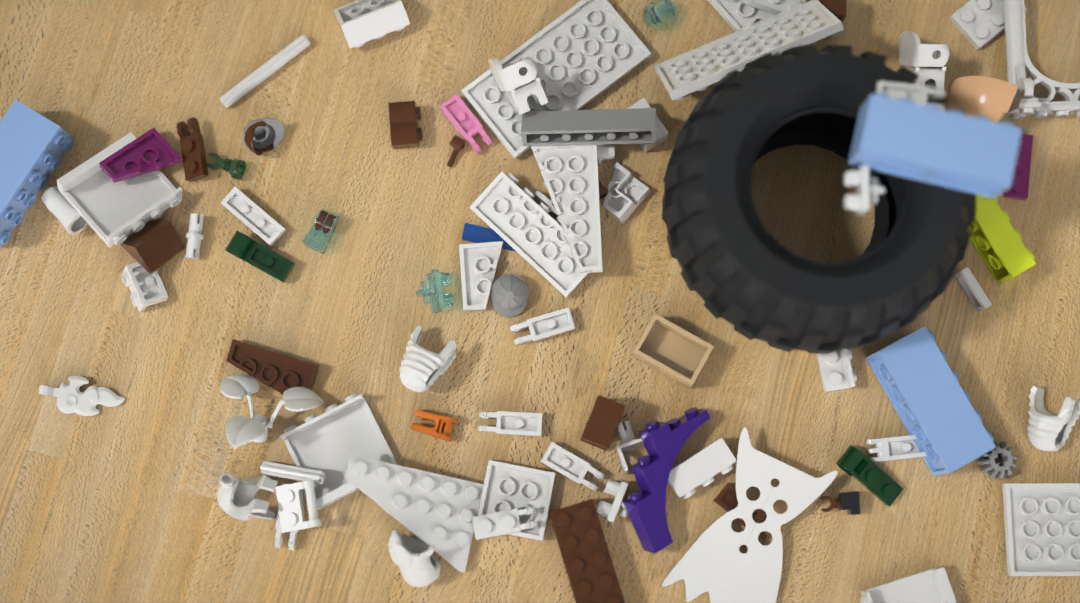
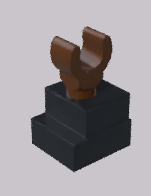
(845, 501)

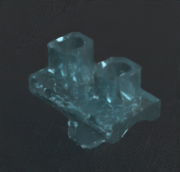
(432, 291)

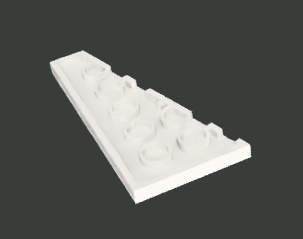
(574, 190)

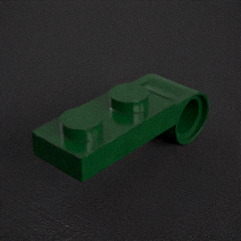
(260, 256)
(869, 475)

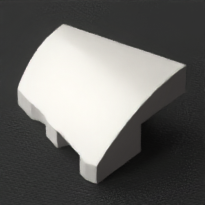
(624, 194)

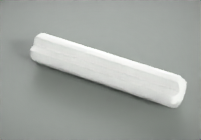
(292, 472)

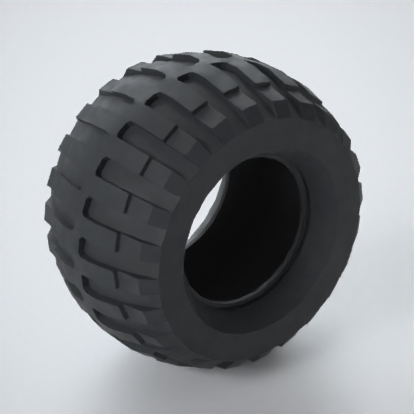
(742, 269)

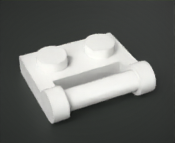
(292, 507)

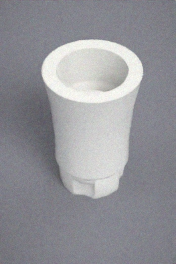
(63, 211)

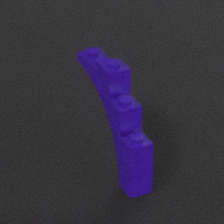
(652, 473)

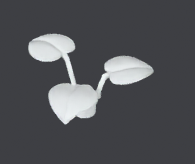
(244, 430)

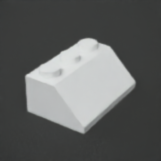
(370, 20)

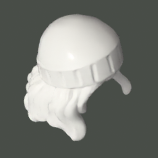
(414, 558)

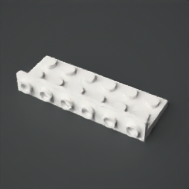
(529, 231)

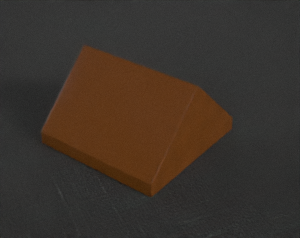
(154, 244)

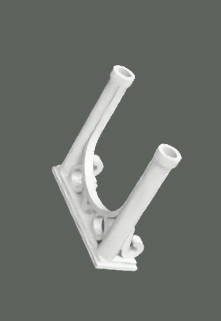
(1017, 65)

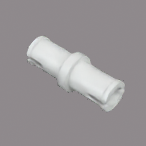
(194, 236)

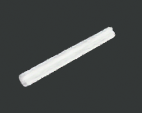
(265, 71)

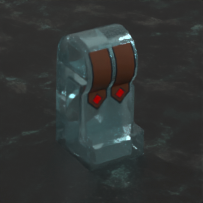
(321, 231)

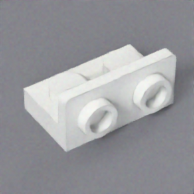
(144, 288)
(836, 370)

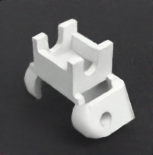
(919, 56)
(518, 81)

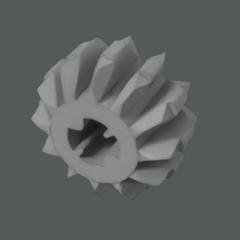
(1001, 468)

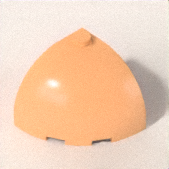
(980, 96)

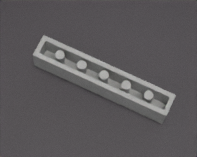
(589, 127)

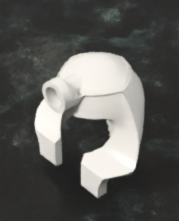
(238, 494)

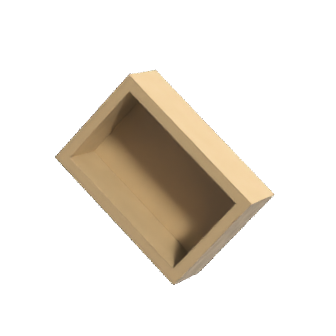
(672, 350)

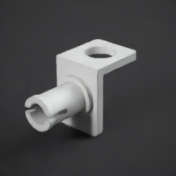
(629, 442)

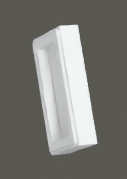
(973, 289)

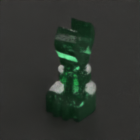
(235, 167)

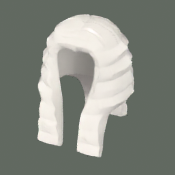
(421, 366)
(1045, 429)

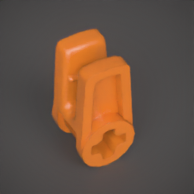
(442, 428)

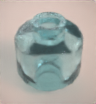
(659, 13)

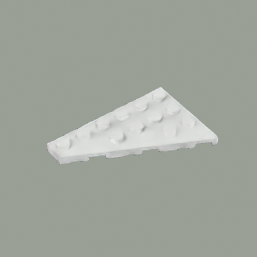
(424, 502)

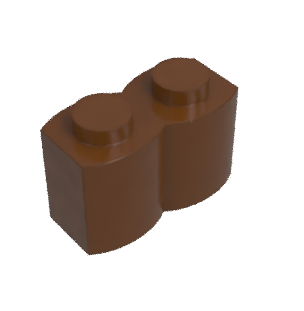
(404, 124)

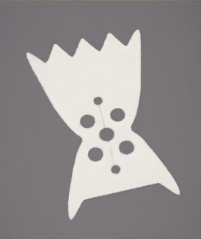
(715, 558)

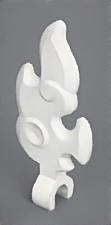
(73, 401)

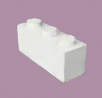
(701, 469)

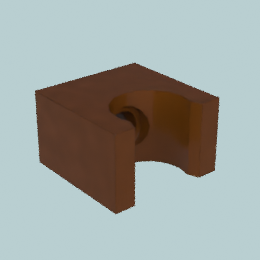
(602, 423)

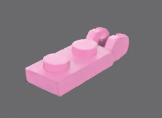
(464, 121)

